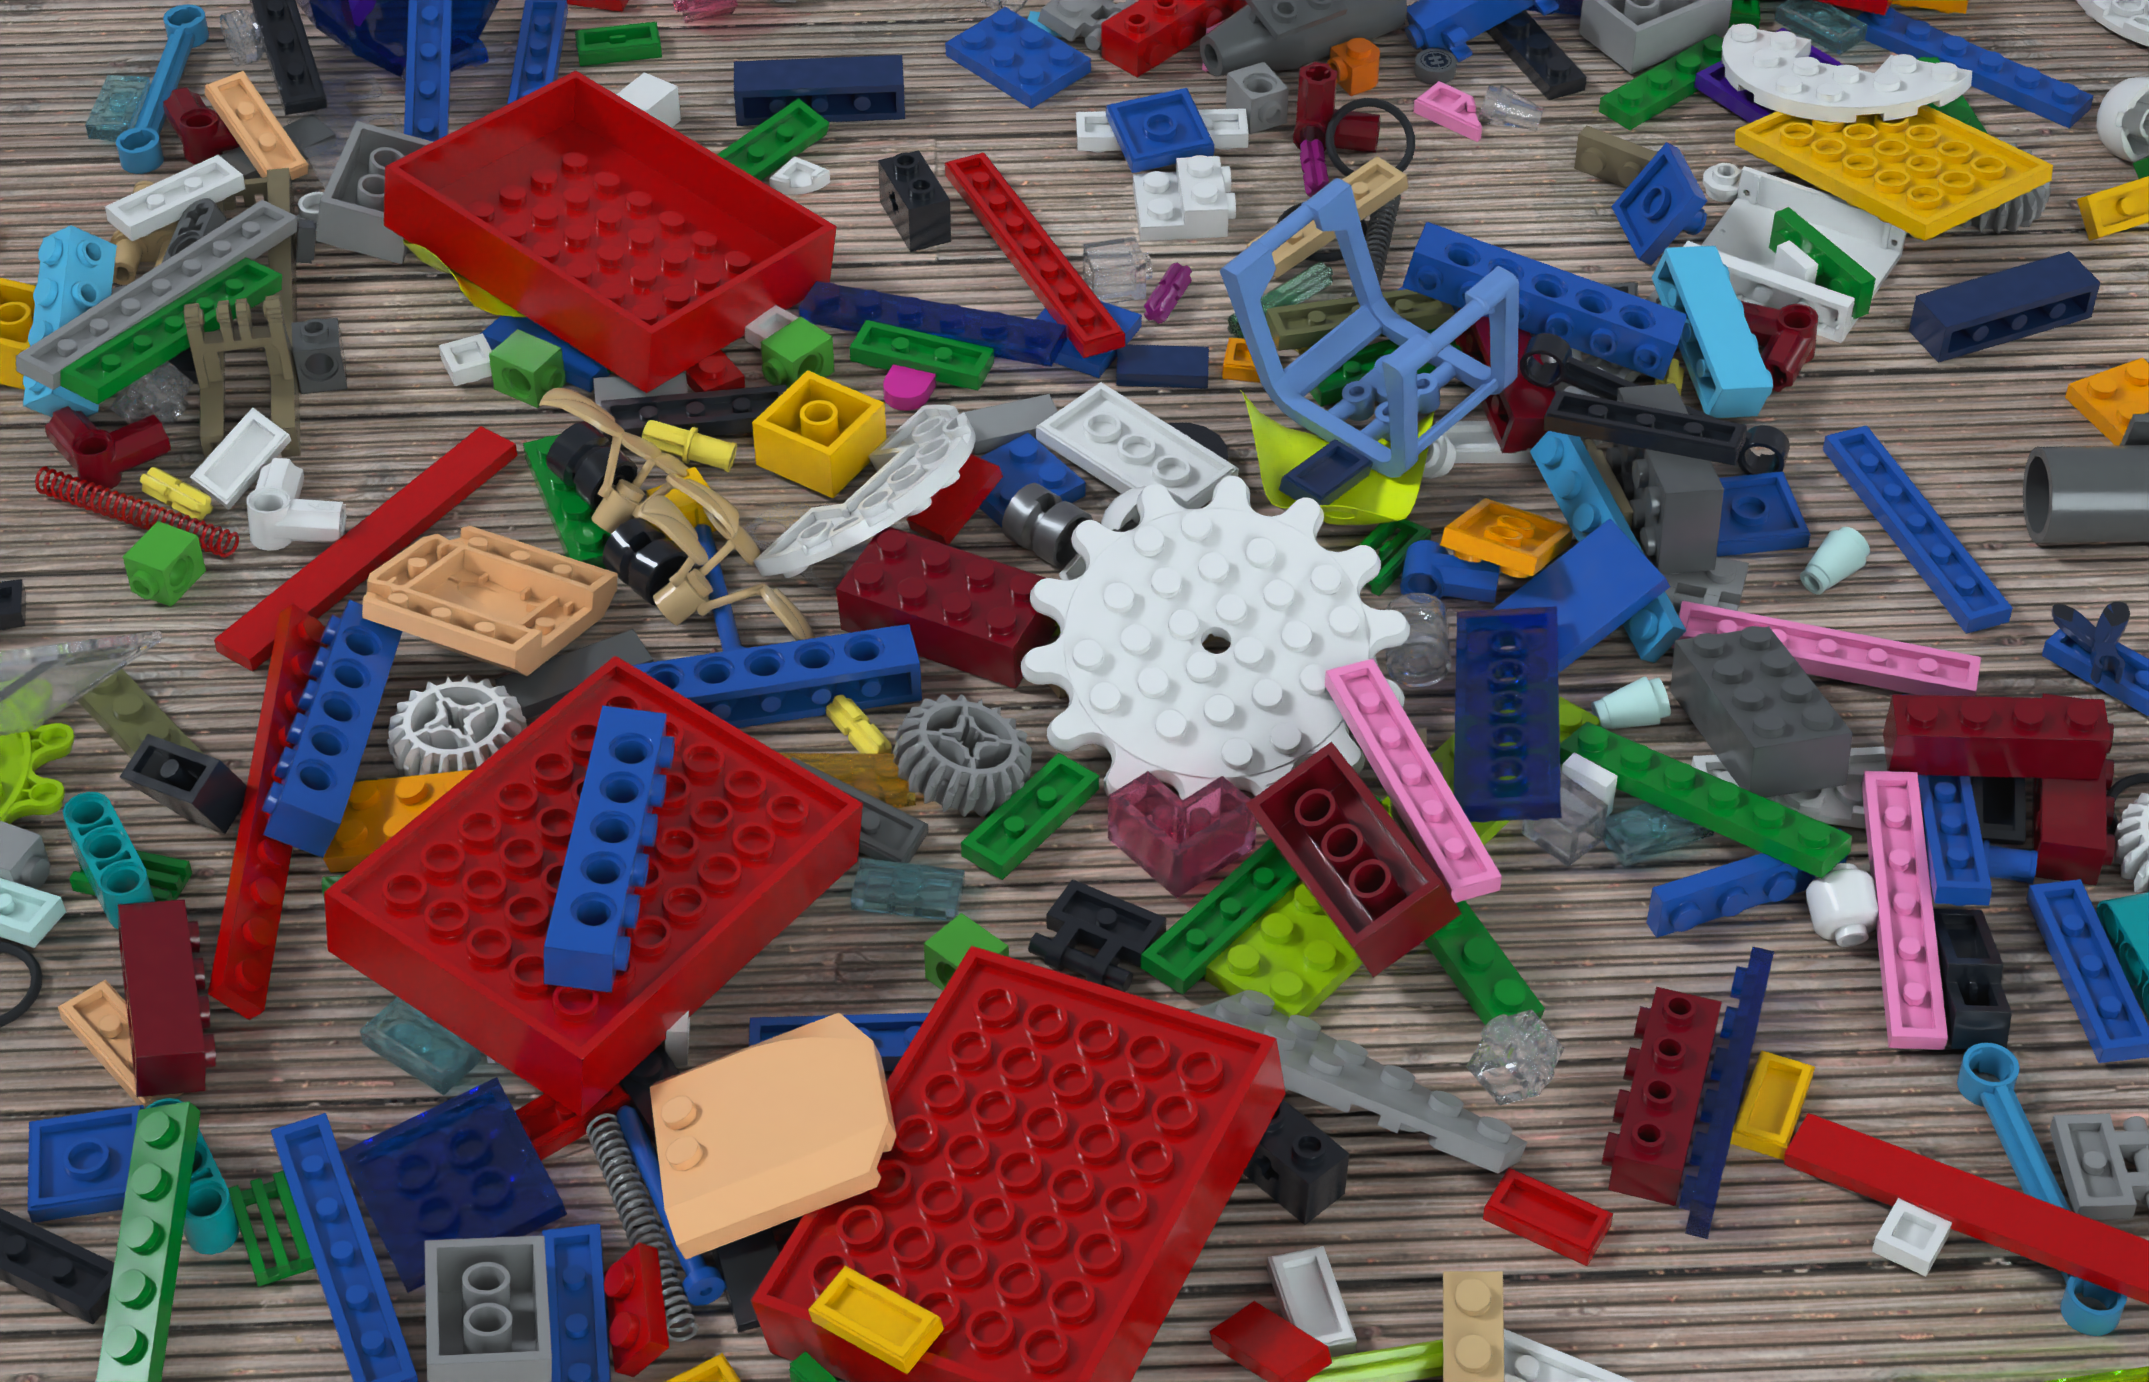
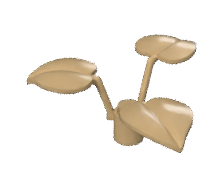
(623, 500)
(690, 590)

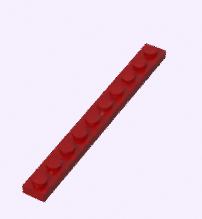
(260, 862)

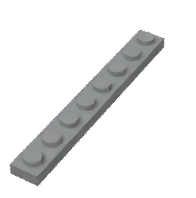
(243, 236)

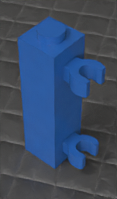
(1454, 22)

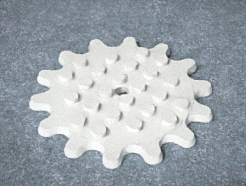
(1151, 600)

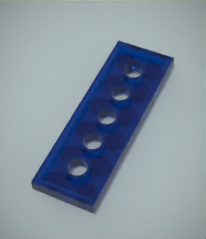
(1532, 726)

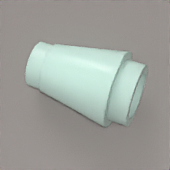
(1837, 557)
(1633, 705)

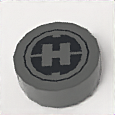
(1435, 66)

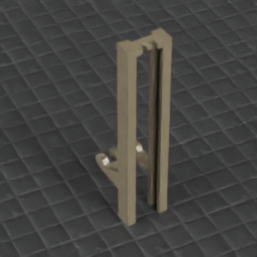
(280, 310)

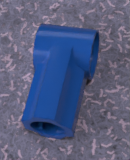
(1435, 572)

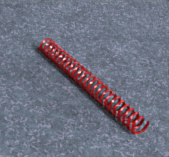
(139, 523)

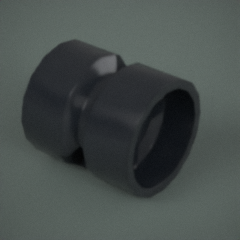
(581, 461)
(642, 557)

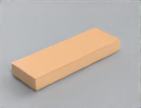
(254, 126)
(102, 1026)

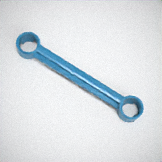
(141, 146)
(2031, 1170)

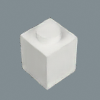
(654, 97)

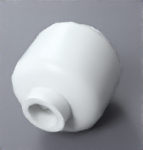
(1843, 905)

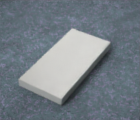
(1132, 447)

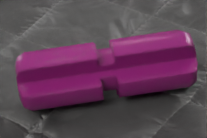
(1313, 166)
(1167, 293)

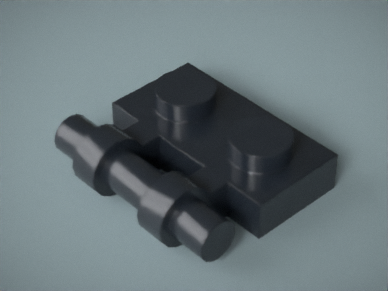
(1102, 923)

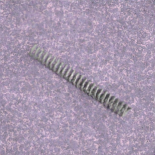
(624, 1216)

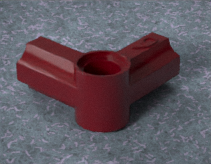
(1317, 106)
(197, 126)
(1787, 338)
(105, 455)

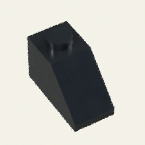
(187, 783)

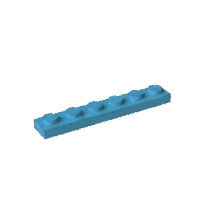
(1587, 506)

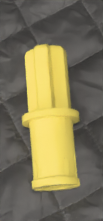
(691, 445)

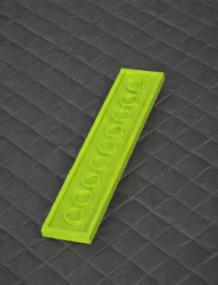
(1294, 946)

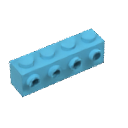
(72, 278)
(1715, 336)

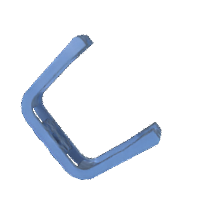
(1395, 376)

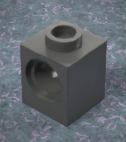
(319, 355)

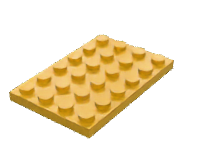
(1906, 171)

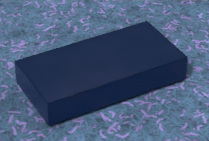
(1162, 366)
(1326, 474)

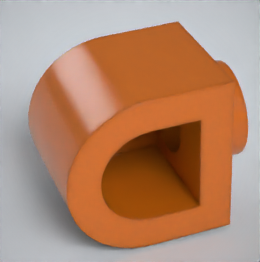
(1355, 65)

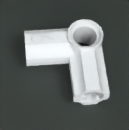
(279, 515)

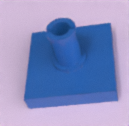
(1661, 204)

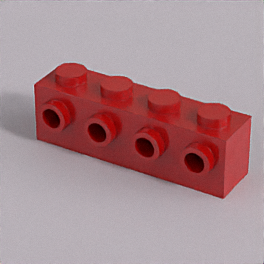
(1159, 29)

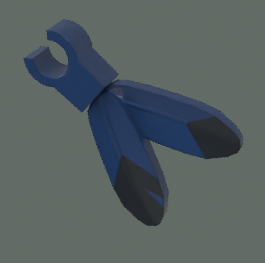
(2097, 640)

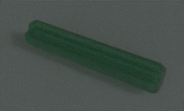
(1291, 292)

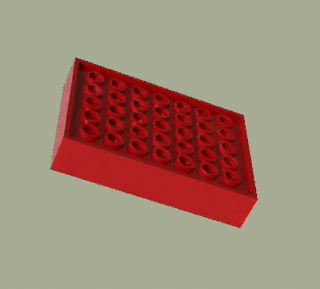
(608, 228)
(467, 889)
(1039, 1180)

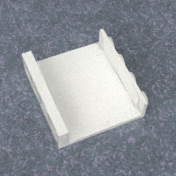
(1744, 248)

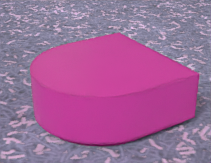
(907, 387)

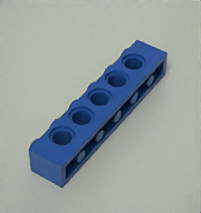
(1551, 301)
(798, 676)
(331, 733)
(606, 850)

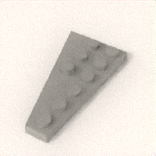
(1343, 1075)

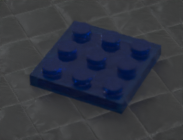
(452, 1176)

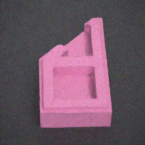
(1450, 109)

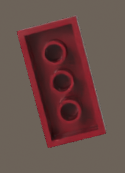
(957, 604)
(1353, 859)

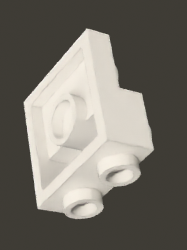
(1185, 202)

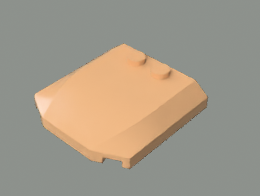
(489, 597)
(770, 1133)

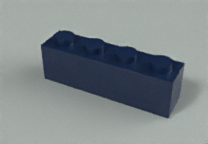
(833, 87)
(2004, 306)

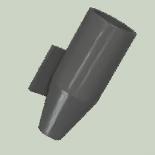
(1294, 31)
(2090, 490)

